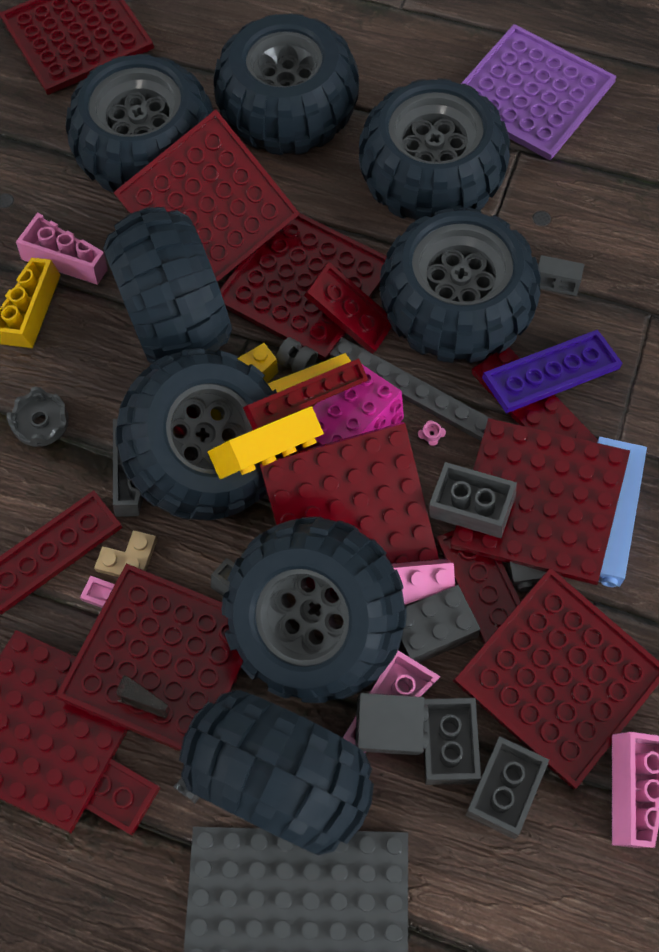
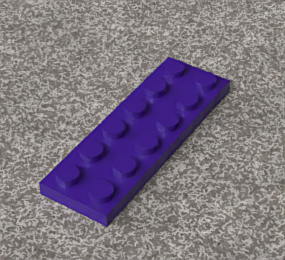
(551, 371)

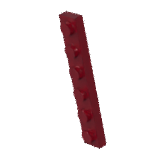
(305, 394)

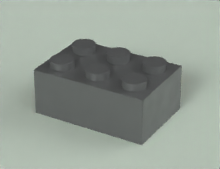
(473, 499)
(438, 625)
(452, 742)
(507, 788)

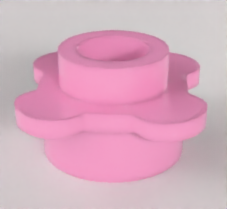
(434, 427)

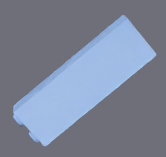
(620, 537)

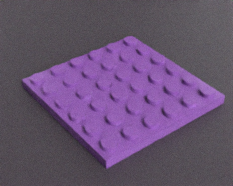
(538, 89)

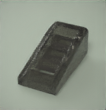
(135, 695)

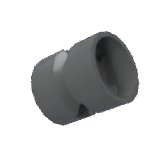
(295, 356)

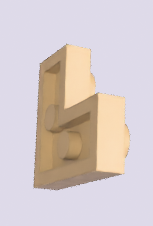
(137, 554)

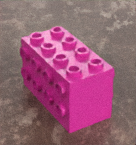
(359, 410)

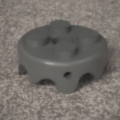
(30, 407)

